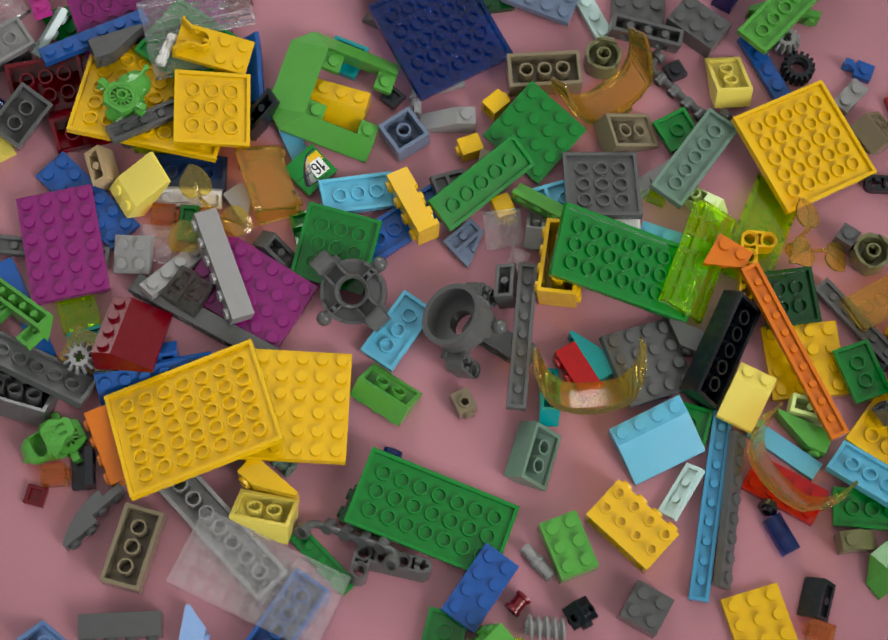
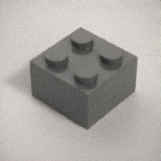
(645, 609)

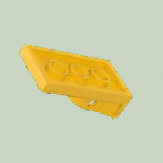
(212, 48)

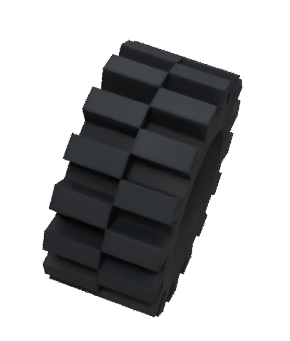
(804, 61)

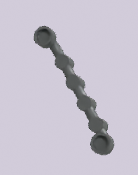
(674, 90)
(391, 561)

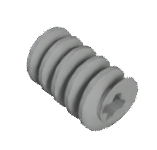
(544, 628)

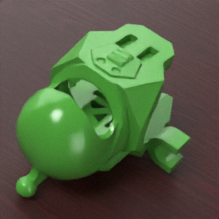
(126, 94)
(50, 440)

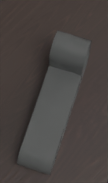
(372, 563)

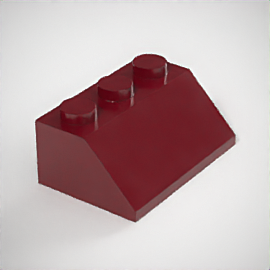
(68, 141)

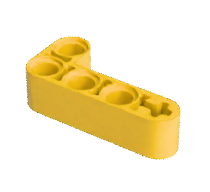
(756, 247)

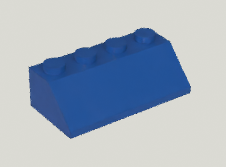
(255, 68)

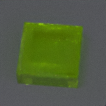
(655, 199)

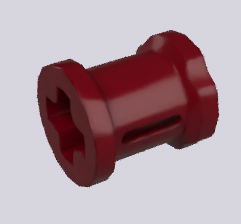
(517, 603)

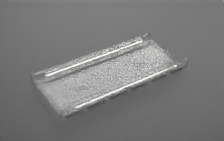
(165, 16)

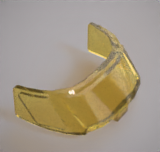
(618, 91)
(591, 396)
(776, 481)

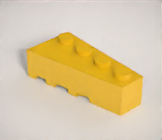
(412, 205)

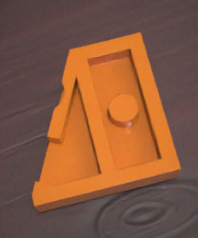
(727, 254)

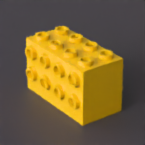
(547, 288)
(631, 525)

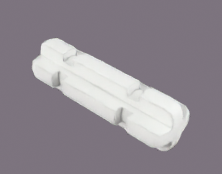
(166, 50)

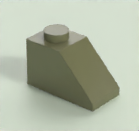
(855, 541)

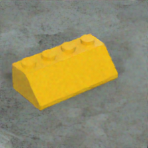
(344, 104)

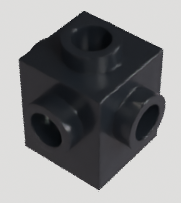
(580, 613)

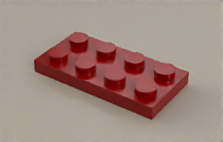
(755, 487)

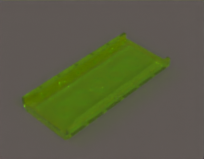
(762, 214)
(688, 281)

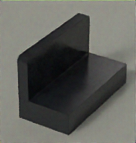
(85, 472)
(816, 598)

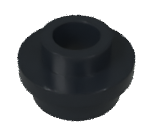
(768, 507)

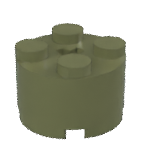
(602, 58)
(869, 254)

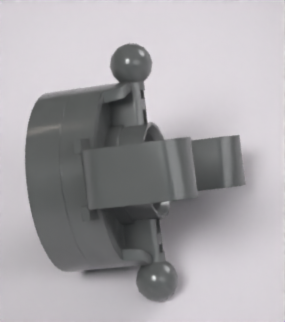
(334, 273)
(444, 313)

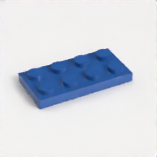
(479, 588)

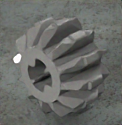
(788, 43)
(72, 361)

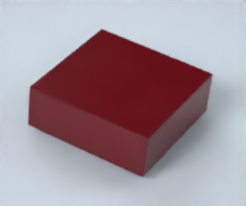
(35, 495)

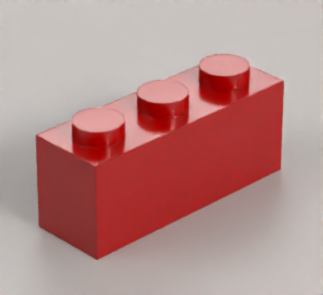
(574, 364)

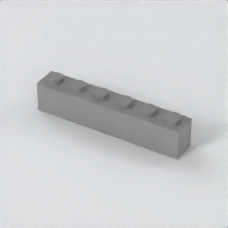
(222, 266)

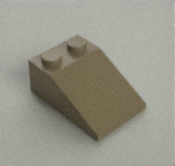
(625, 133)

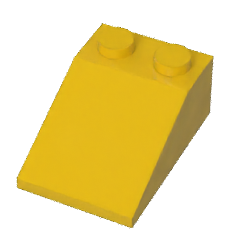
(261, 478)

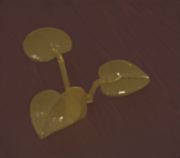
(196, 183)
(800, 250)

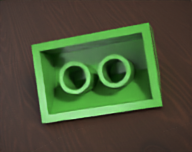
(385, 394)

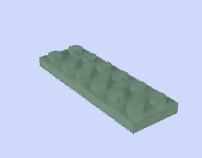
(694, 158)

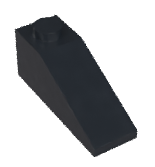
(262, 113)

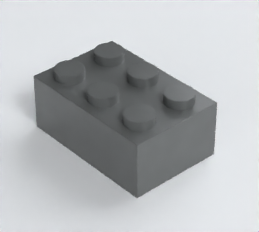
(701, 26)
(22, 115)

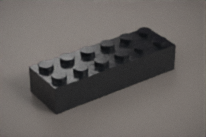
(720, 349)

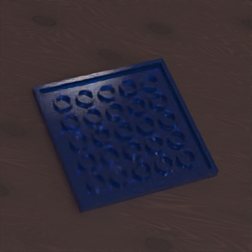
(440, 40)

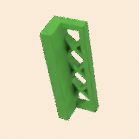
(536, 202)

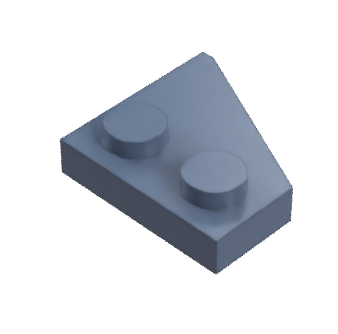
(464, 242)

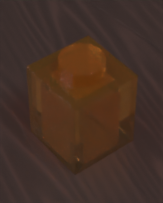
(164, 214)
(55, 475)
(818, 630)

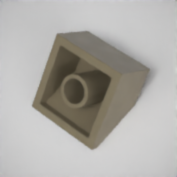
(872, 132)

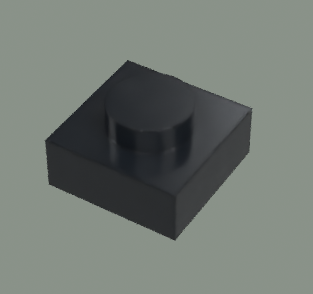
(675, 71)
(394, 99)

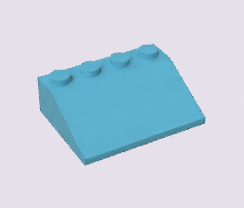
(656, 440)

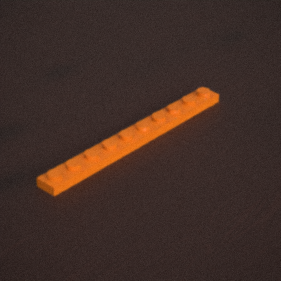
(794, 351)

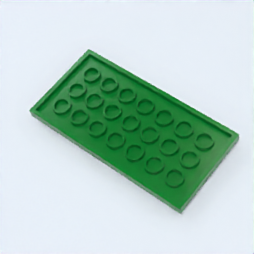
(613, 259)
(428, 511)

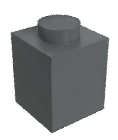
(846, 237)

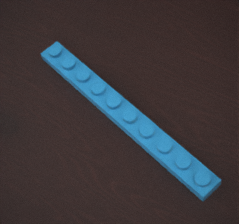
(709, 511)

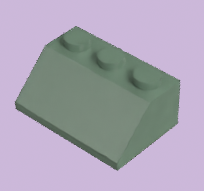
(532, 455)

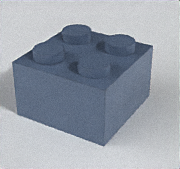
(404, 134)

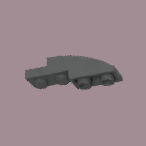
(85, 521)

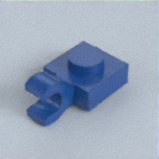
(860, 70)

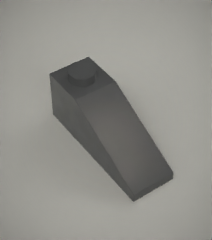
(112, 46)

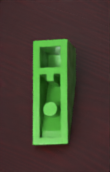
(806, 434)

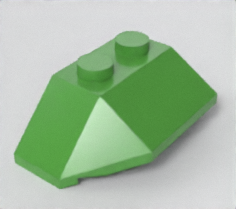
(878, 571)

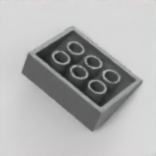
(24, 401)

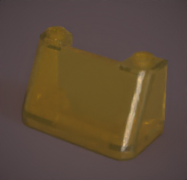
(268, 182)

